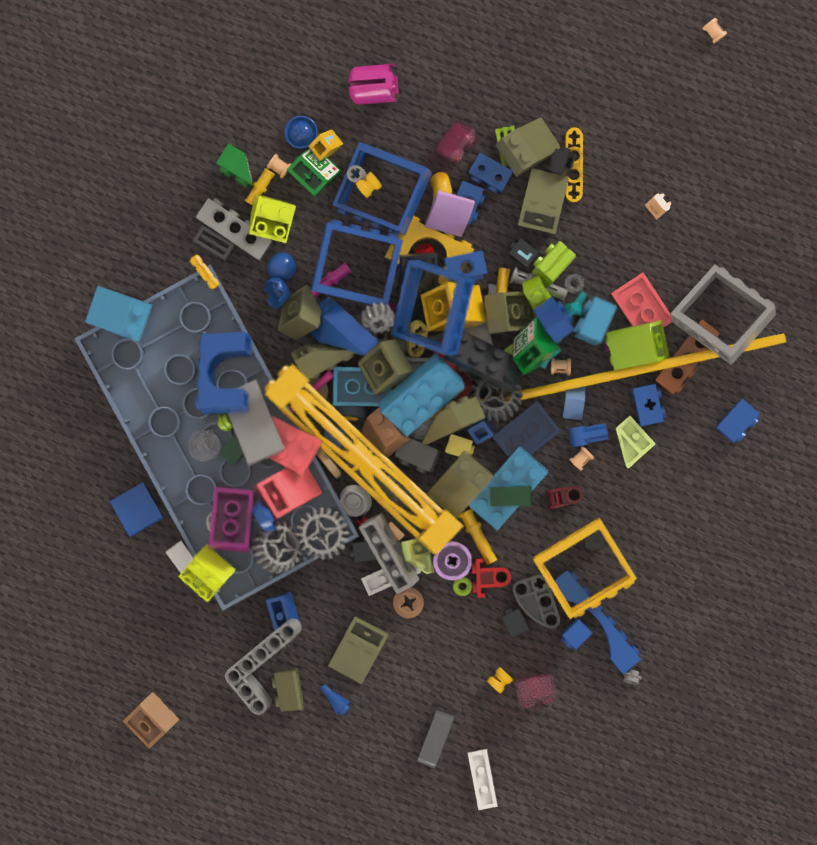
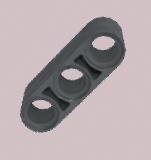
(435, 739)

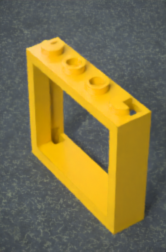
(594, 600)

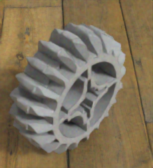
(306, 539)
(291, 547)

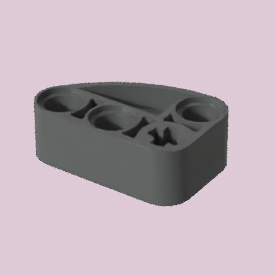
(531, 598)

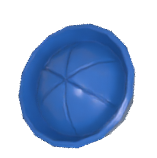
(300, 132)
(264, 517)

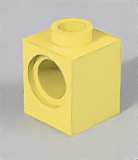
(457, 445)

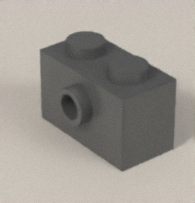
(421, 456)

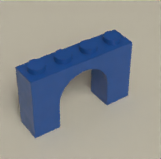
(213, 350)

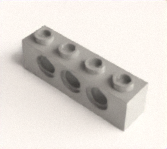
(207, 215)
(388, 553)

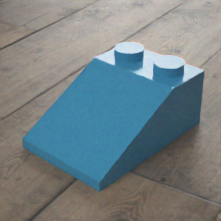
(119, 313)

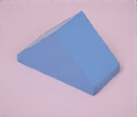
(574, 403)

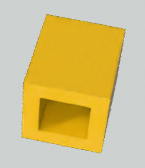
(325, 145)

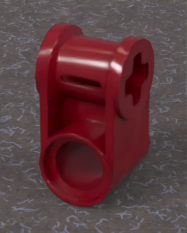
(562, 497)

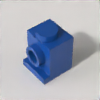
(479, 428)

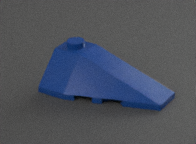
(341, 329)

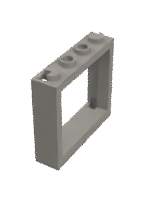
(706, 338)

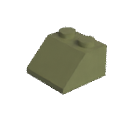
(300, 314)
(385, 366)
(288, 690)

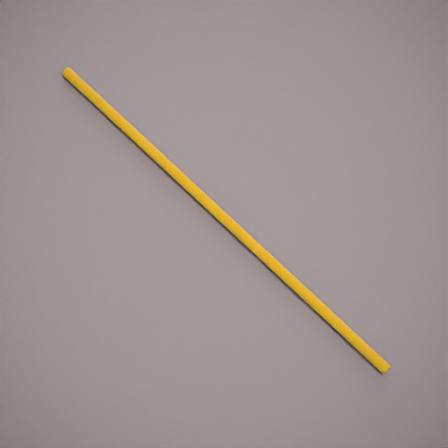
(636, 370)

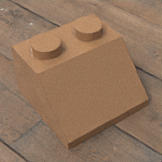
(383, 433)
(150, 720)

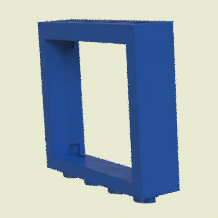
(347, 185)
(355, 230)
(457, 311)

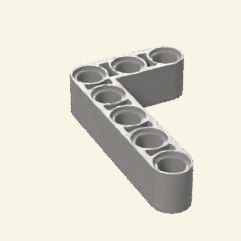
(245, 671)

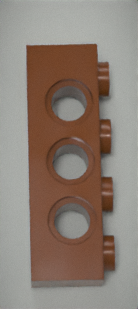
(665, 377)

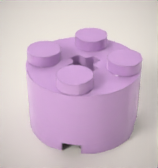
(463, 561)

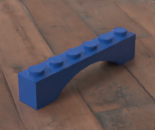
(620, 651)

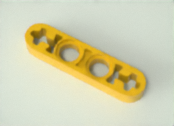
(578, 165)

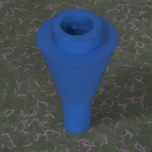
(337, 702)

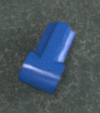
(583, 435)

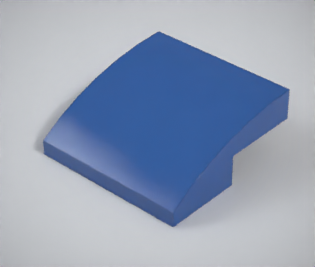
(136, 509)

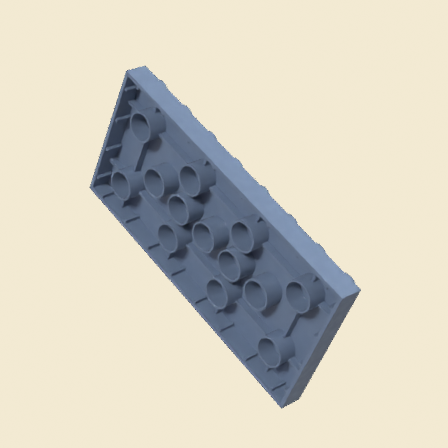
(155, 400)

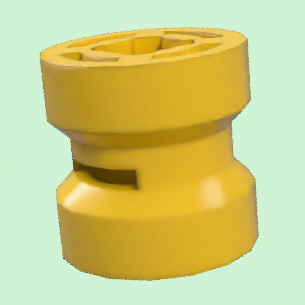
(367, 185)
(503, 677)

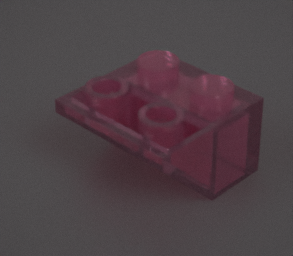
(455, 141)

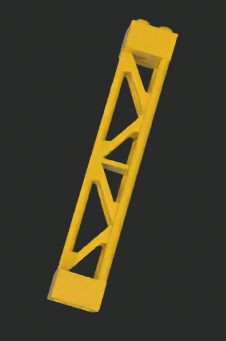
(437, 529)

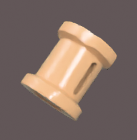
(714, 30)
(278, 166)
(560, 366)
(581, 458)

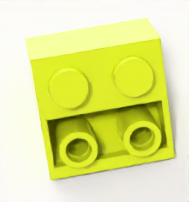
(271, 218)
(206, 573)

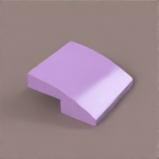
(449, 213)

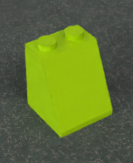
(637, 345)

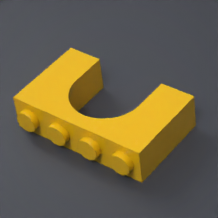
(418, 231)

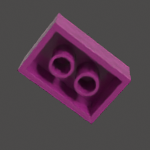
(231, 520)

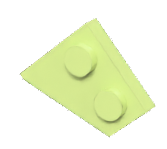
(633, 441)
(418, 555)

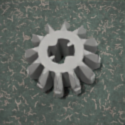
(377, 318)

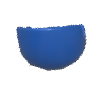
(281, 266)
(278, 292)

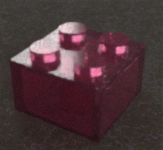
(535, 689)

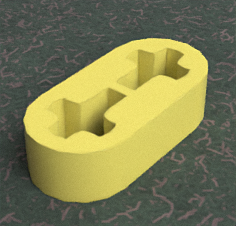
(414, 326)

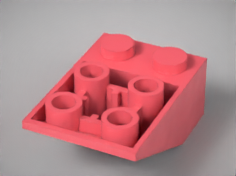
(287, 491)

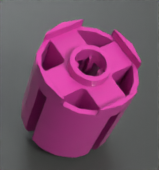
(373, 84)

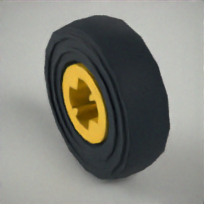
(352, 413)

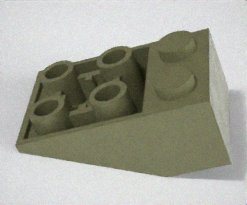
(543, 201)
(315, 358)
(358, 649)

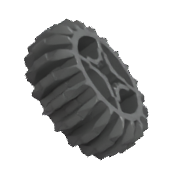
(490, 400)

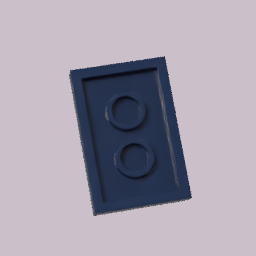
(528, 430)

